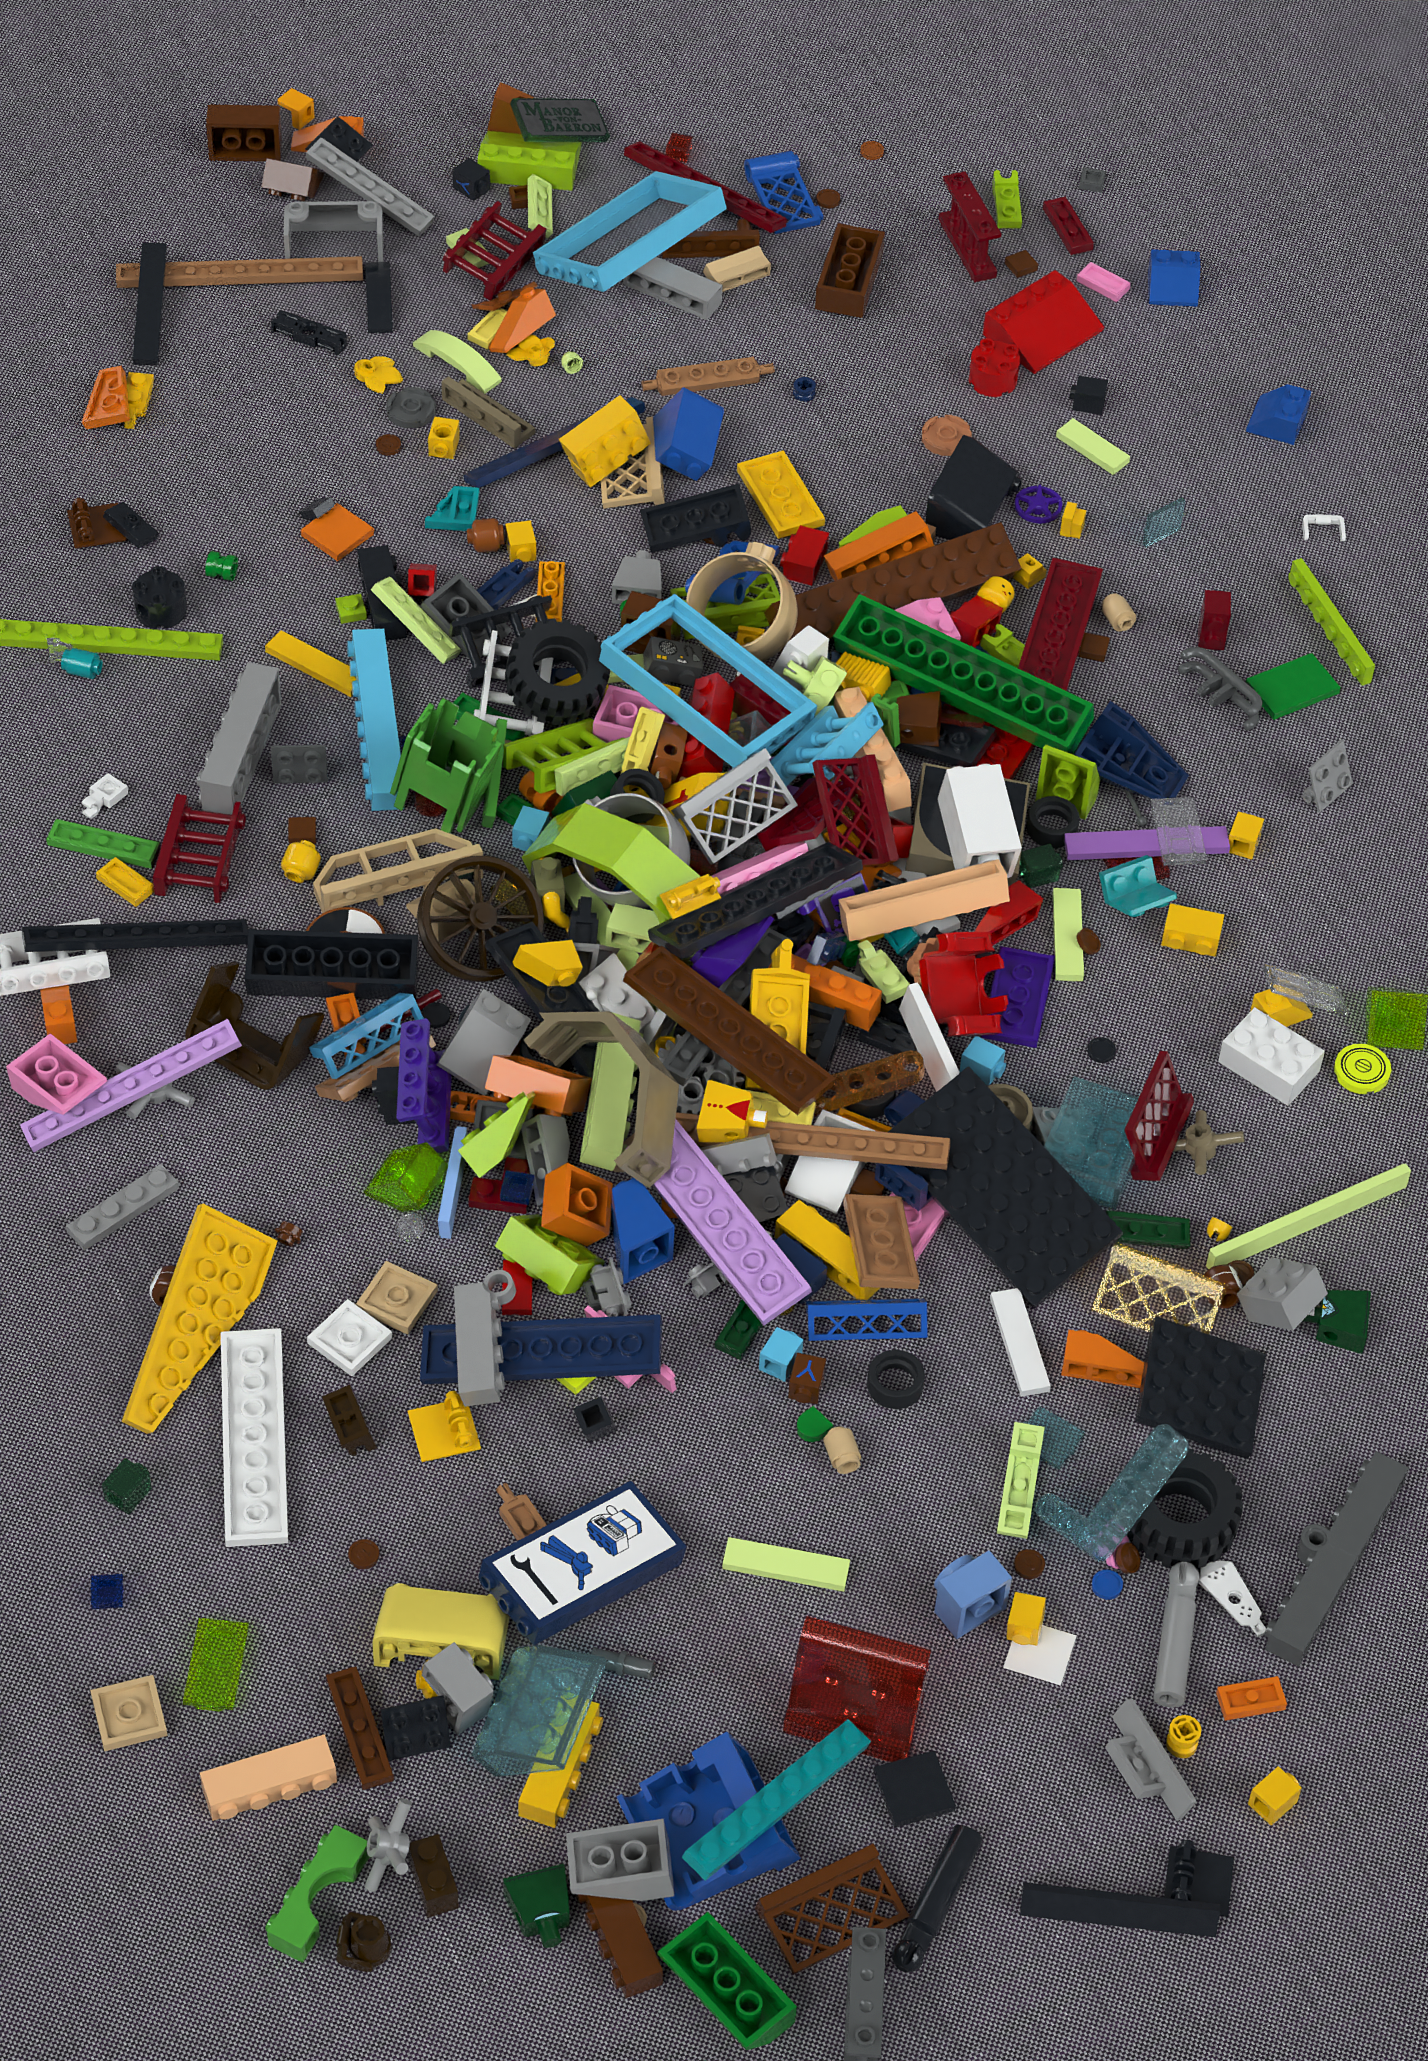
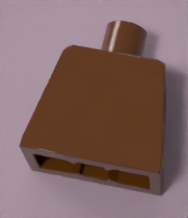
(920, 718)

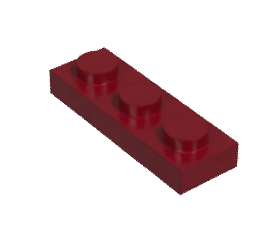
(1068, 225)

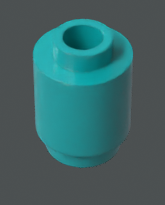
(81, 663)

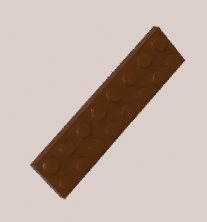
(729, 1030)

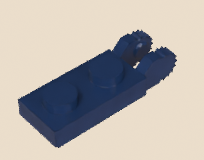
(506, 583)

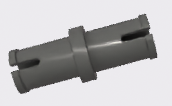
(623, 1663)

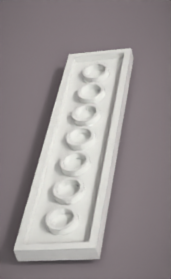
(253, 1438)

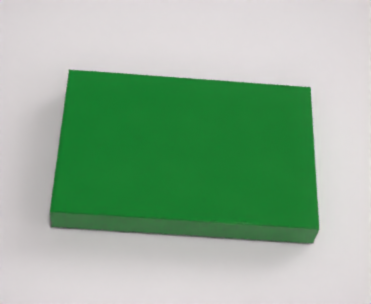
(1293, 686)

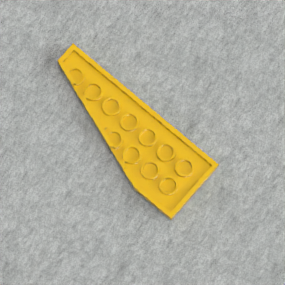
(208, 1293)

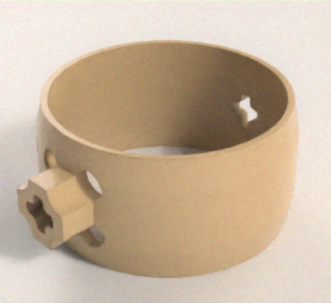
(756, 558)

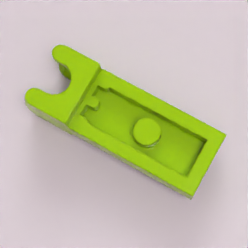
(1007, 200)
(1003, 646)

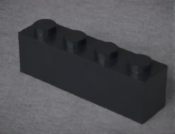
(374, 566)

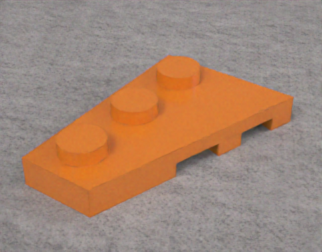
(108, 399)

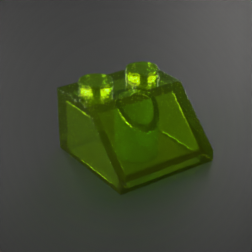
(407, 1177)

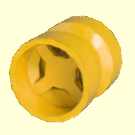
(1185, 1743)

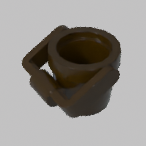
(367, 1942)

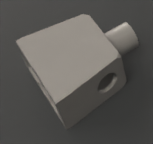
(637, 575)

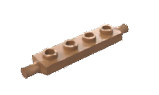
(708, 376)
(519, 1513)

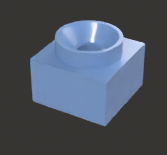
(971, 1592)

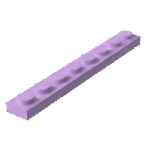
(133, 1084)

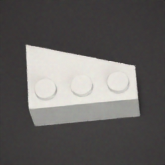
(804, 650)
(615, 994)

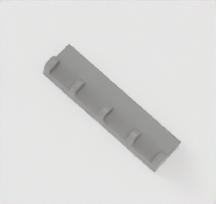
(741, 1154)

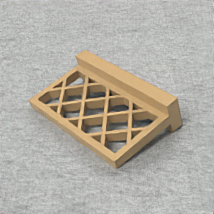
(652, 474)

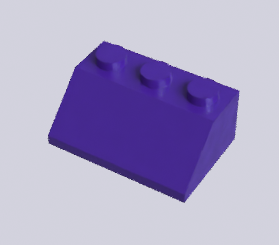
(721, 960)

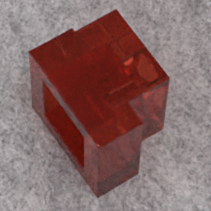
(679, 147)

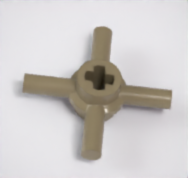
(1202, 1141)

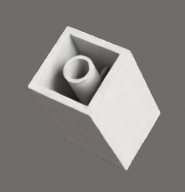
(979, 817)

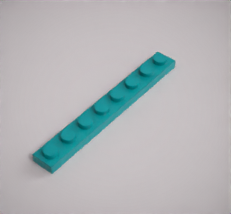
(775, 1800)

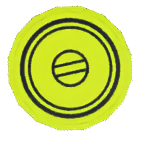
(1362, 1068)

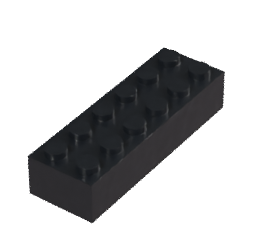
(331, 964)

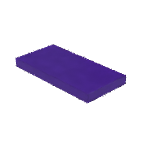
(1026, 984)

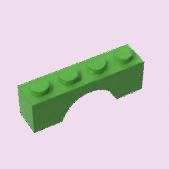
(338, 1859)

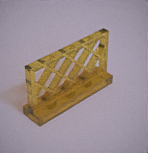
(1160, 1270)

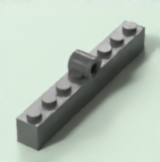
(1333, 1556)

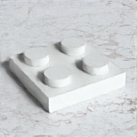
(349, 1337)

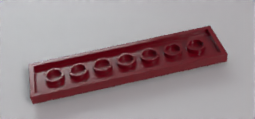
(1060, 621)

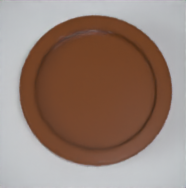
(871, 150)

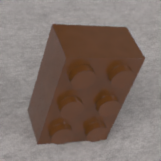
(243, 132)

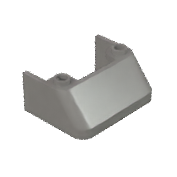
(333, 217)

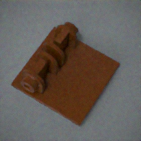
(90, 527)

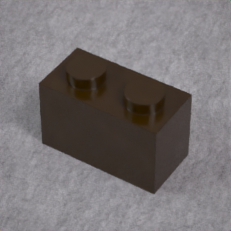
(433, 1876)

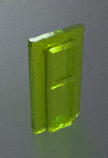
(215, 1664)

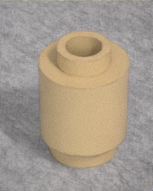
(1118, 612)
(842, 1450)

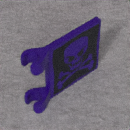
(828, 903)

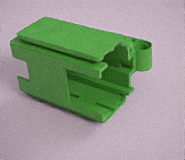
(439, 743)

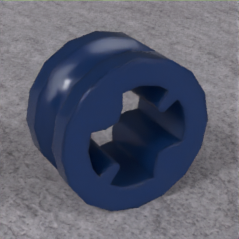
(804, 383)

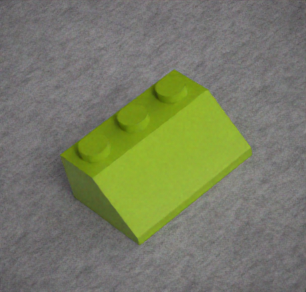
(546, 1254)

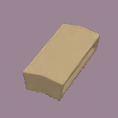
(738, 268)

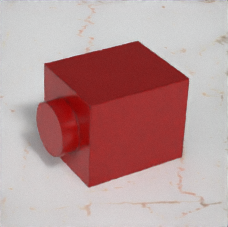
(422, 579)

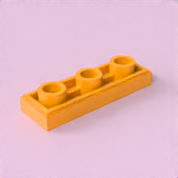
(551, 582)

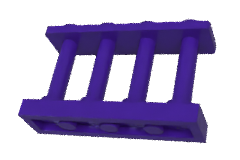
(423, 1086)

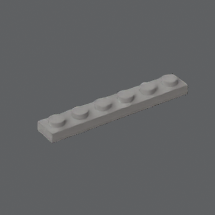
(370, 186)

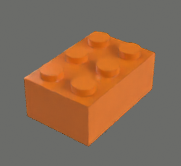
(555, 1088)

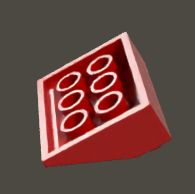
(1043, 321)

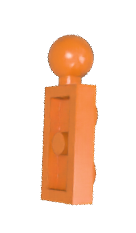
(342, 1011)

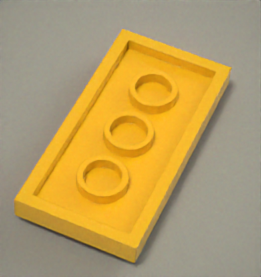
(780, 494)

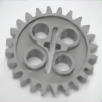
(717, 1070)

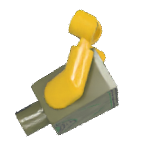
(549, 883)

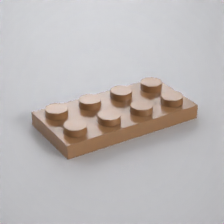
(347, 1086)

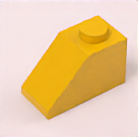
(550, 962)
(1281, 1008)

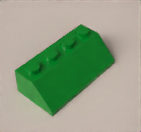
(729, 1983)

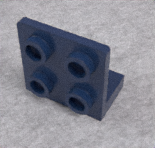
(904, 1184)

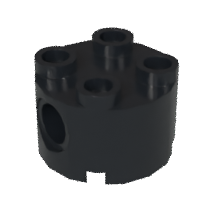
(159, 598)

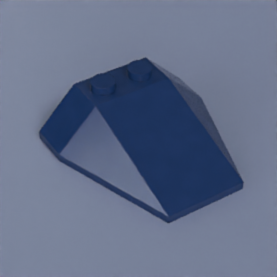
(1130, 756)

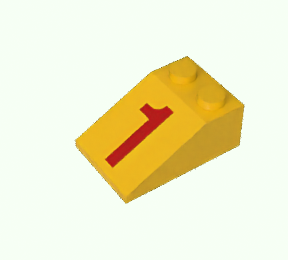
(684, 790)

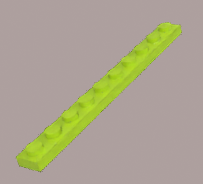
(113, 639)

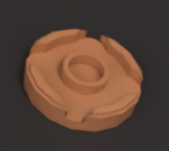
(944, 434)

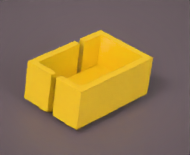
(605, 441)

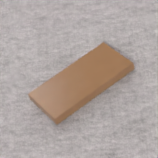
(881, 1241)

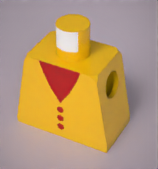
(727, 1114)

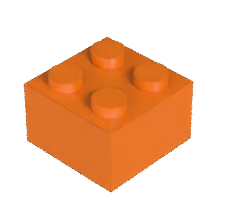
(577, 1204)

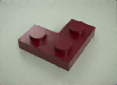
(486, 1192)

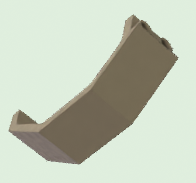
(652, 1145)

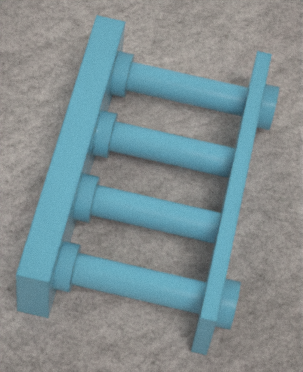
(826, 739)

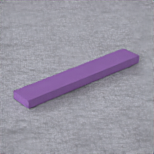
(1133, 843)

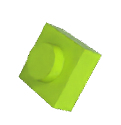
(351, 608)

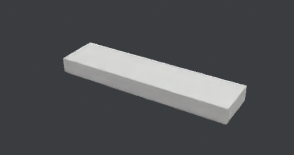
(1020, 1342)

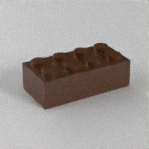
(849, 270)

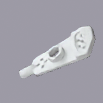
(1231, 1585)

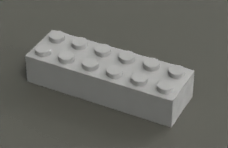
(240, 739)

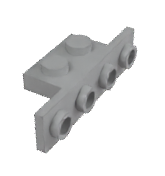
(1146, 1762)

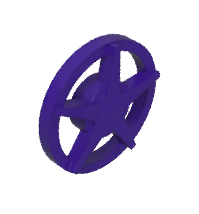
(1038, 504)

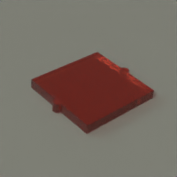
(955, 716)

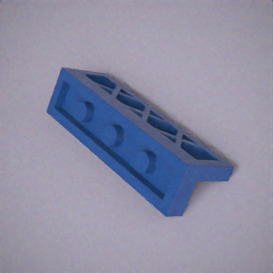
(871, 1308)

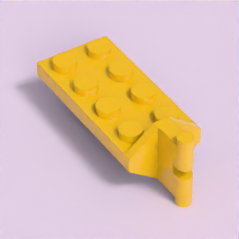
(781, 1000)

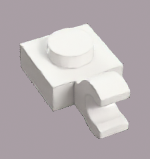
(104, 792)

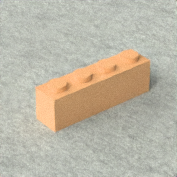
(268, 1778)

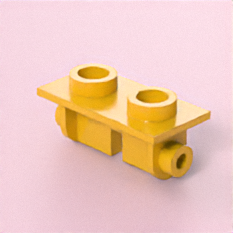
(691, 895)

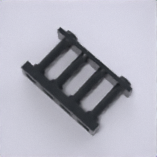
(464, 626)

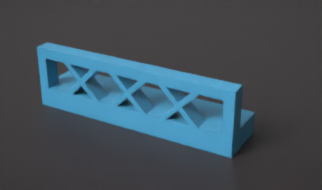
(359, 1028)

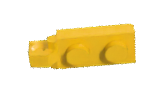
(139, 392)

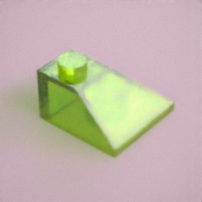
(1395, 1018)

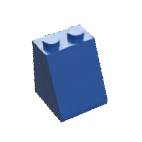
(687, 433)
(640, 1230)

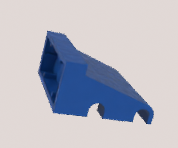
(694, 1802)

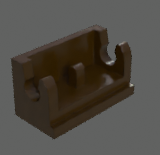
(348, 1420)

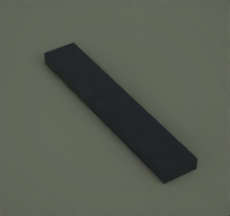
(149, 304)
(1119, 1909)

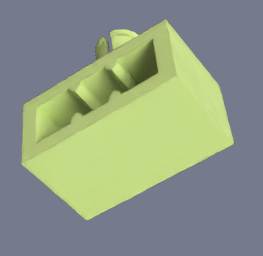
(819, 683)

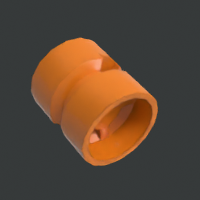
(544, 801)

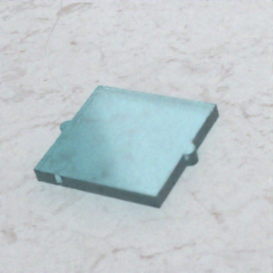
(1164, 522)
(1058, 1438)

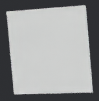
(1046, 1660)

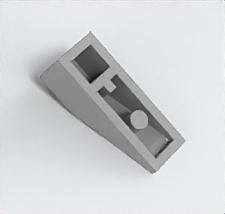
(546, 1148)

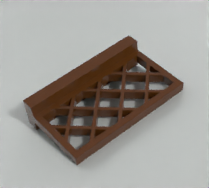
(819, 1883)

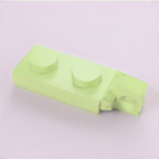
(881, 972)

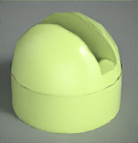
(574, 362)

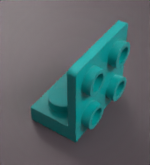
(1134, 887)

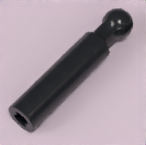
(936, 1897)

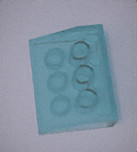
(1092, 1139)
(538, 1710)

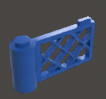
(774, 170)
(733, 589)

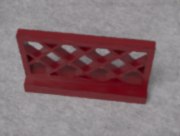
(872, 809)
(803, 821)
(1157, 1120)

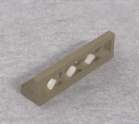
(486, 412)

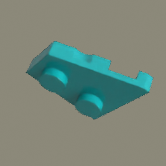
(456, 510)

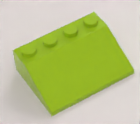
(514, 160)

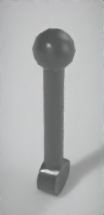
(1141, 820)

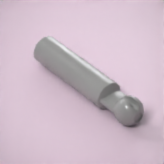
(1176, 1636)

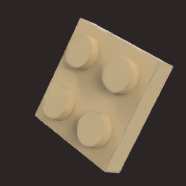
(397, 1297)
(128, 1713)

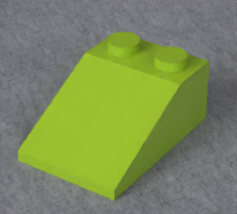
(1068, 778)

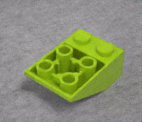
(494, 1143)

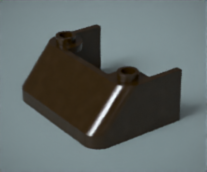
(260, 1057)

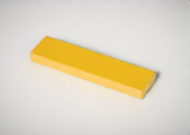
(311, 661)

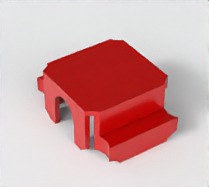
(955, 981)

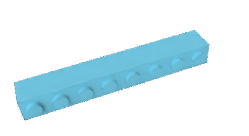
(376, 715)

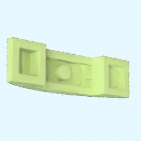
(461, 356)
(1020, 1480)

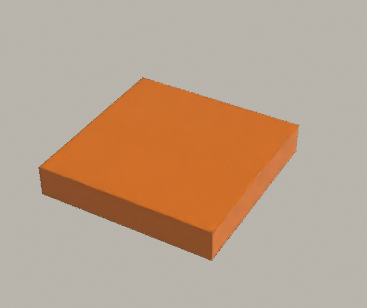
(337, 532)

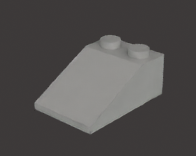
(485, 1030)
(621, 1861)

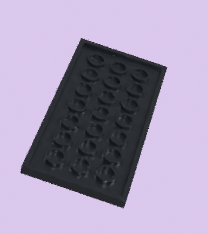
(1008, 1190)

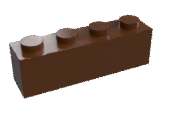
(623, 1943)

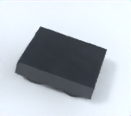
(914, 1789)

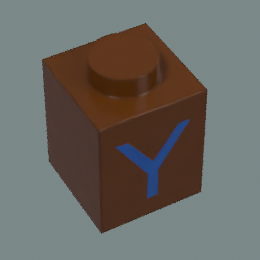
(807, 1378)

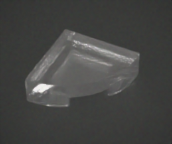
(56, 649)

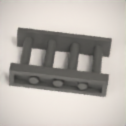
(865, 1995)

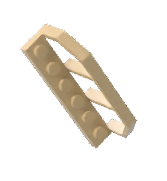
(389, 879)

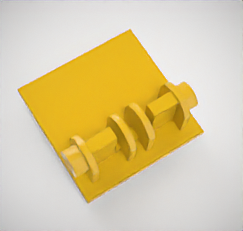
(444, 1429)

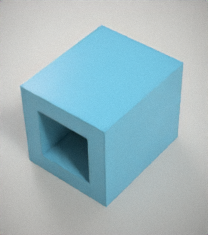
(528, 827)
(984, 1060)
(780, 1353)

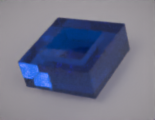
(517, 1187)
(107, 1591)

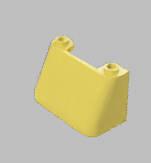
(430, 1620)

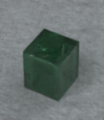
(1040, 866)
(127, 1485)

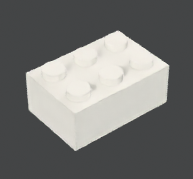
(1271, 1056)

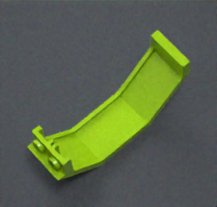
(617, 848)

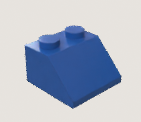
(1174, 278)
(1280, 413)

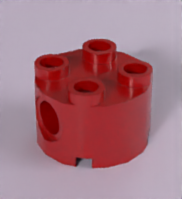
(994, 367)

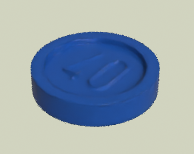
(1107, 1584)

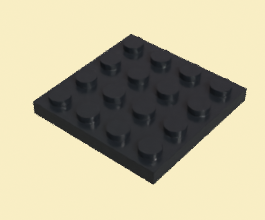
(1201, 1387)

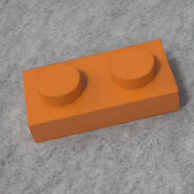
(1251, 1698)

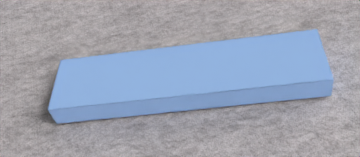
(452, 1185)

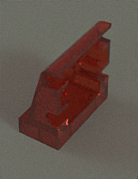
(860, 1679)

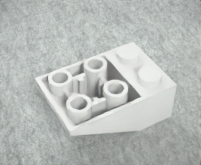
(825, 1179)

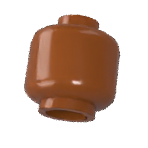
(486, 535)

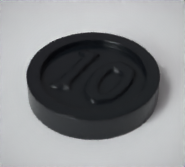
(437, 1014)
(1101, 1050)

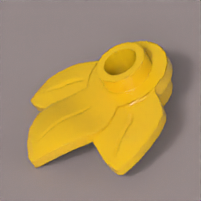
(533, 350)
(377, 373)

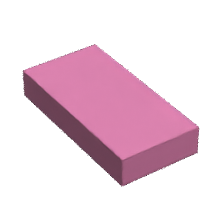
(1103, 281)

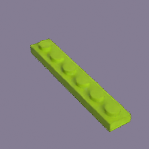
(1331, 621)

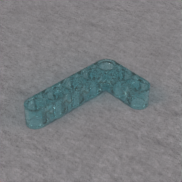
(1123, 1501)

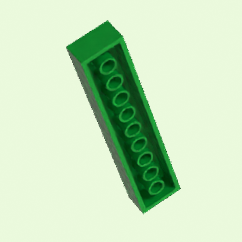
(964, 676)

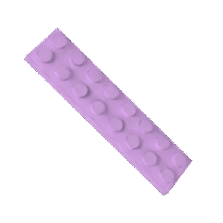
(729, 1231)

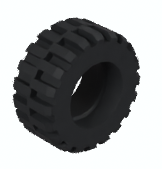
(548, 700)
(1199, 1541)

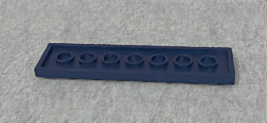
(555, 1348)

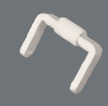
(1320, 519)

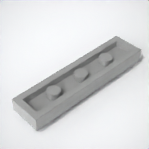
(122, 1207)

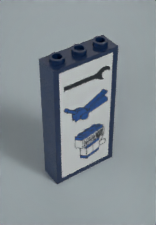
(581, 1562)

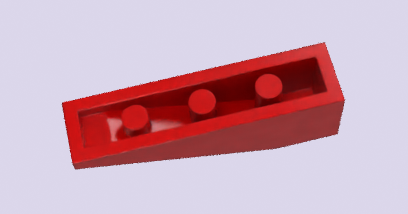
(1011, 915)

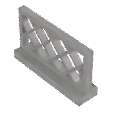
(722, 786)

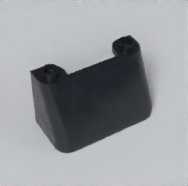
(969, 490)

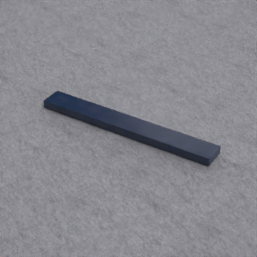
(528, 454)

